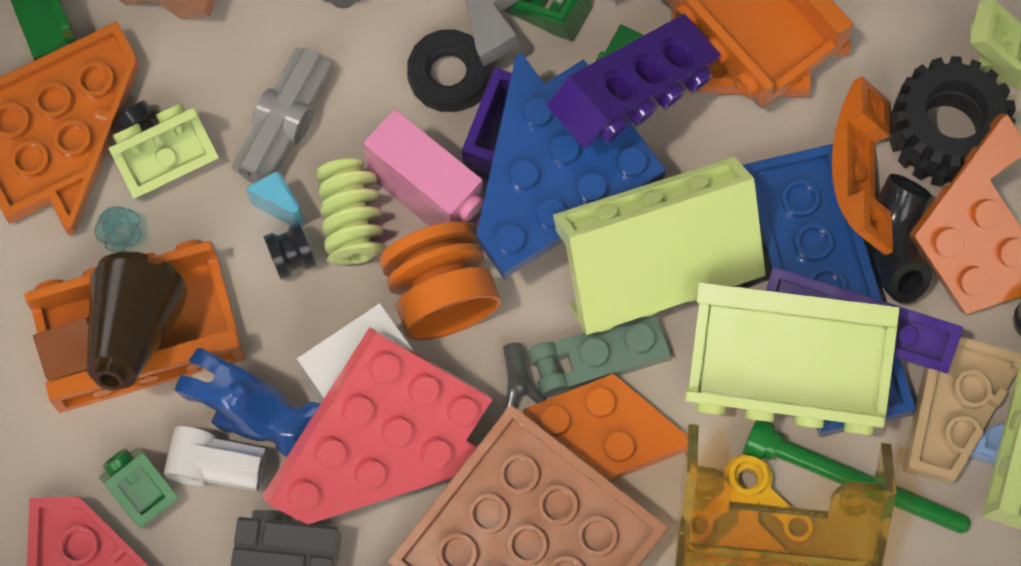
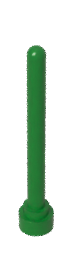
(767, 442)

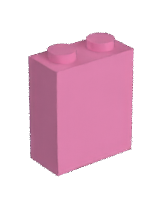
(423, 173)

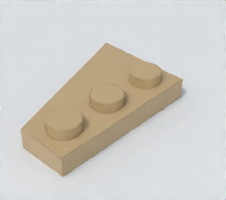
(956, 409)

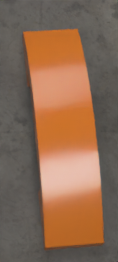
(860, 125)

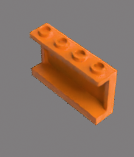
(768, 41)
(203, 323)

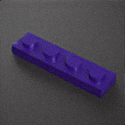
(918, 336)

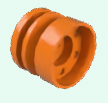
(439, 280)

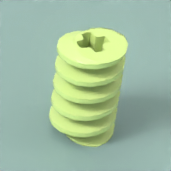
(347, 212)

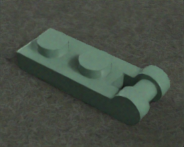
(599, 354)

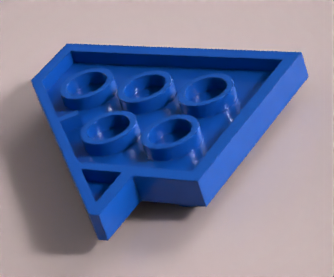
(546, 171)

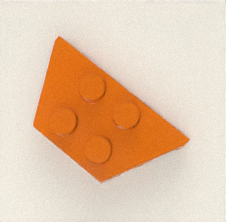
(609, 427)

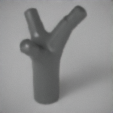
(518, 378)

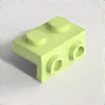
(163, 151)

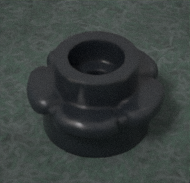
(138, 113)

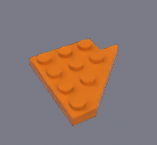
(60, 124)

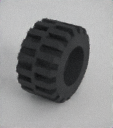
(952, 86)

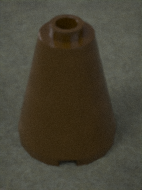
(129, 316)

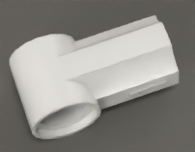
(202, 458)

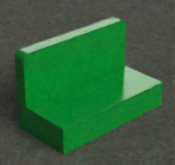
(44, 25)

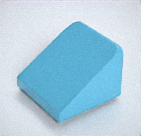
(276, 199)

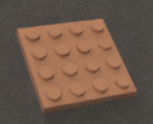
(529, 505)

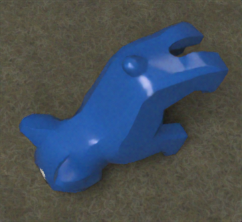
(245, 403)

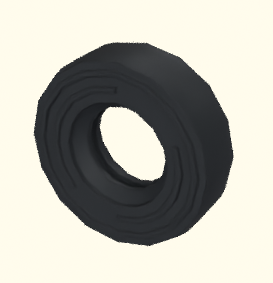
(441, 97)

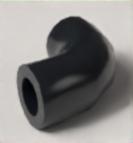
(903, 270)

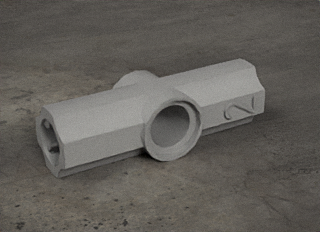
(282, 115)

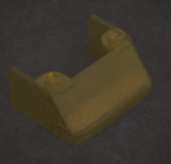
(748, 534)

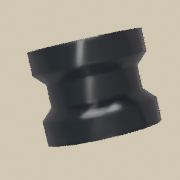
(289, 250)

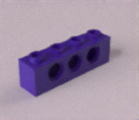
(634, 82)

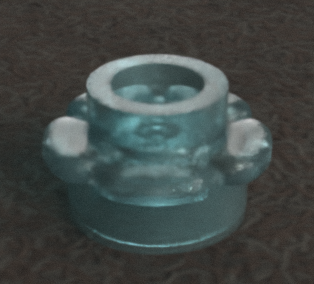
(113, 218)

